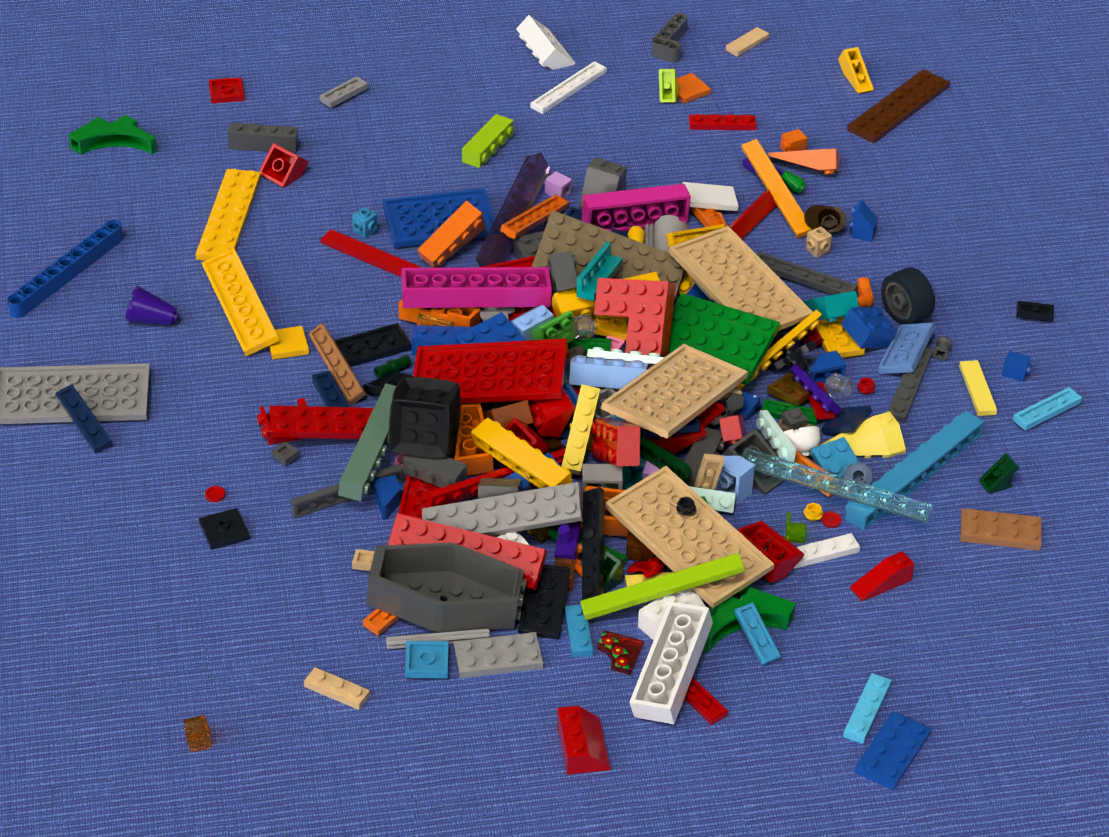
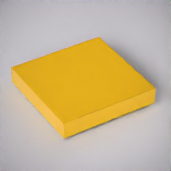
(291, 343)

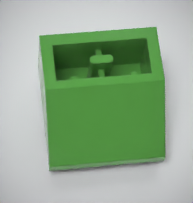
(556, 328)

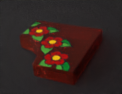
(621, 650)

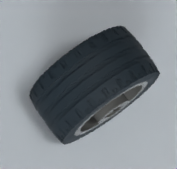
(908, 296)

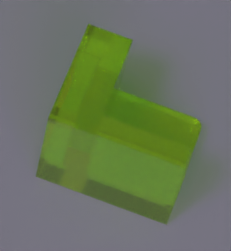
(794, 531)

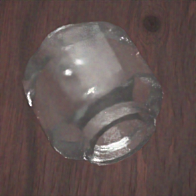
(584, 327)
(839, 386)

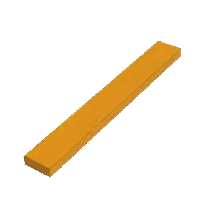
(777, 187)

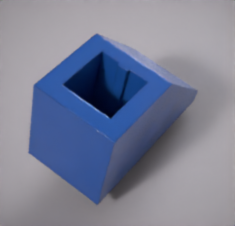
(864, 222)

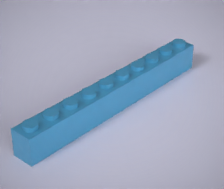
(919, 466)

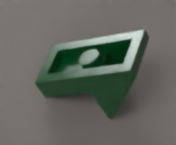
(997, 476)

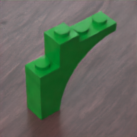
(120, 133)
(772, 609)

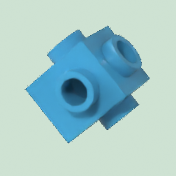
(364, 222)

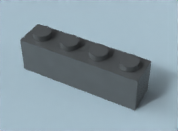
(261, 137)
(710, 444)

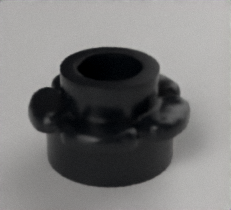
(685, 506)

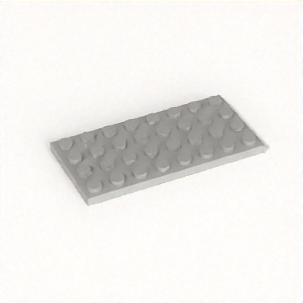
(109, 391)

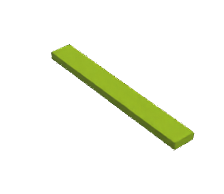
(662, 586)

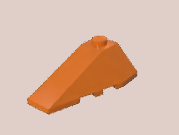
(819, 160)

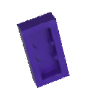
(568, 541)

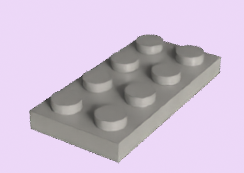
(497, 655)

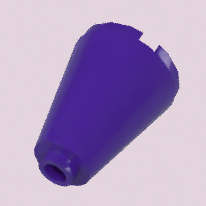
(150, 309)

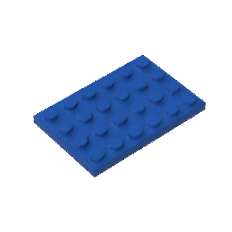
(416, 218)

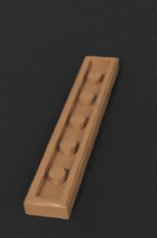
(337, 364)

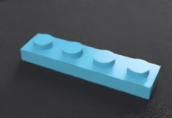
(1047, 408)
(867, 708)

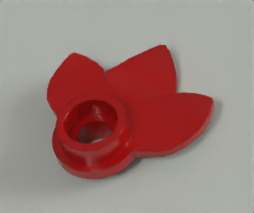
(649, 568)

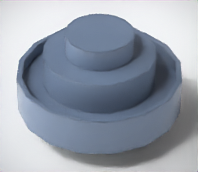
(858, 472)

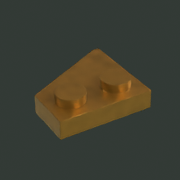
(788, 390)

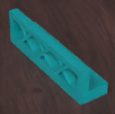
(601, 266)

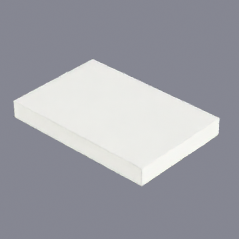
(712, 196)

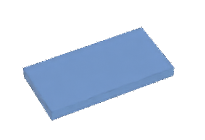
(906, 348)

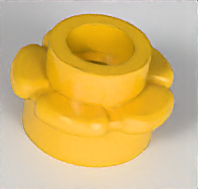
(813, 512)

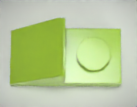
(668, 85)

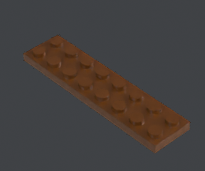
(898, 106)

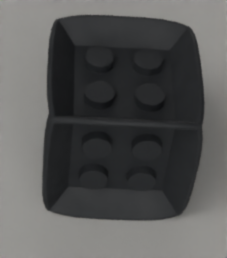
(424, 417)

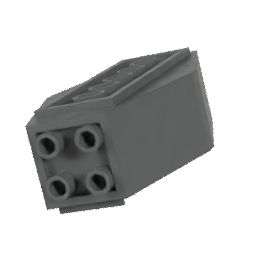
(417, 576)

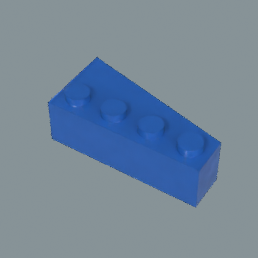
(434, 335)

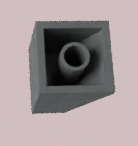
(603, 177)

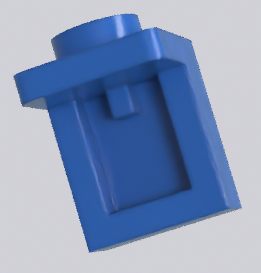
(751, 402)

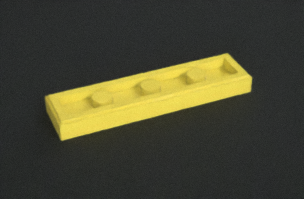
(978, 388)

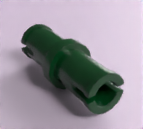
(392, 366)

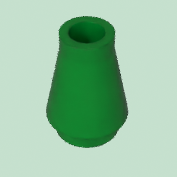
(793, 181)

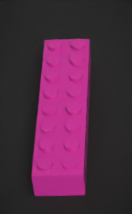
(476, 287)

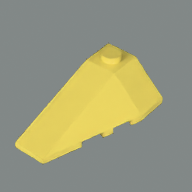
(876, 436)

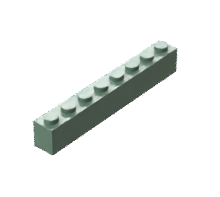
(369, 449)

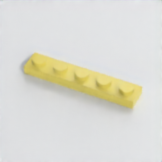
(580, 429)

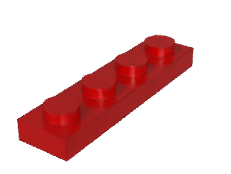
(722, 122)

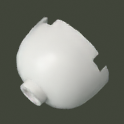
(804, 438)

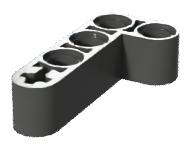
(665, 43)

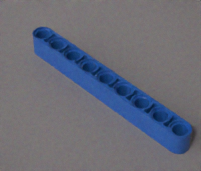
(65, 269)

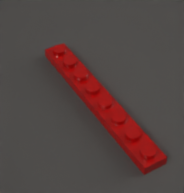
(469, 488)

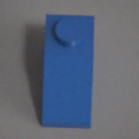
(826, 365)
(387, 494)

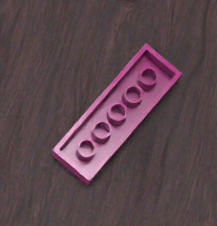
(636, 206)

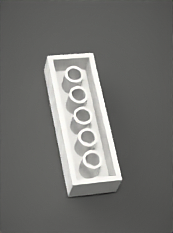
(671, 663)

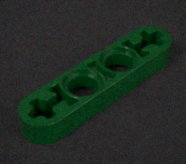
(676, 465)

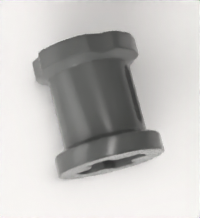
(941, 351)

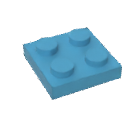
(834, 456)
(426, 659)

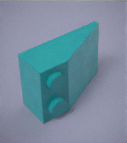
(833, 305)

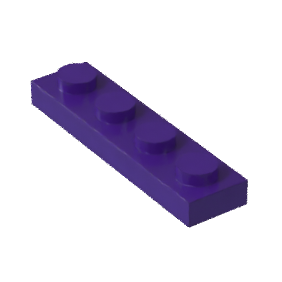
(818, 393)

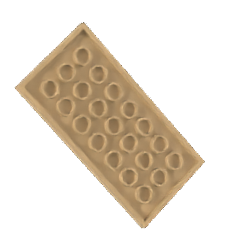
(738, 277)
(674, 390)
(686, 540)

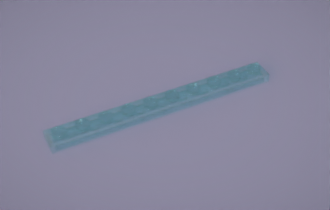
(839, 486)

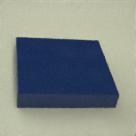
(847, 420)

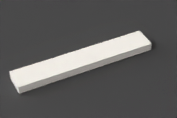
(568, 87)

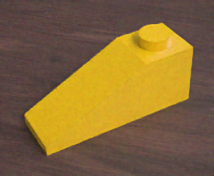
(855, 70)

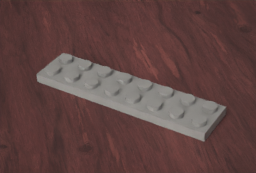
(512, 511)

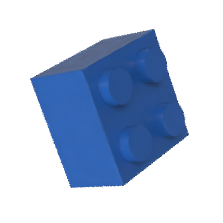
(869, 327)

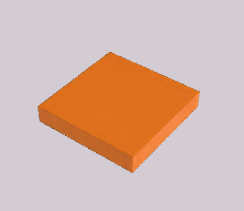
(691, 88)

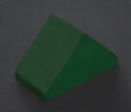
(612, 571)

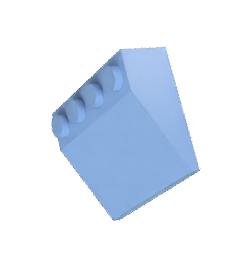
(603, 372)

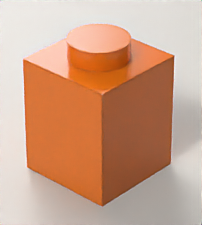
(793, 141)

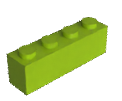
(487, 140)

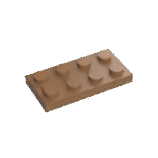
(1000, 529)

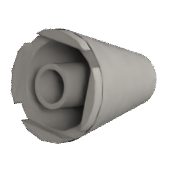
(665, 225)

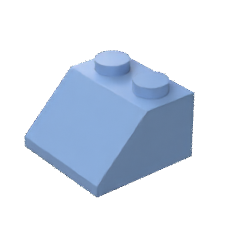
(531, 319)
(736, 477)

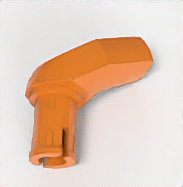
(865, 293)

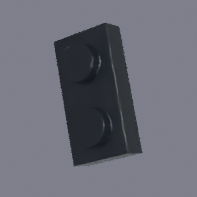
(1035, 311)

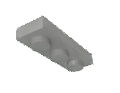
(343, 92)

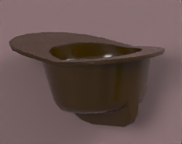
(828, 217)

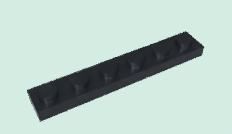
(593, 543)

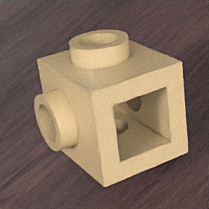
(818, 242)

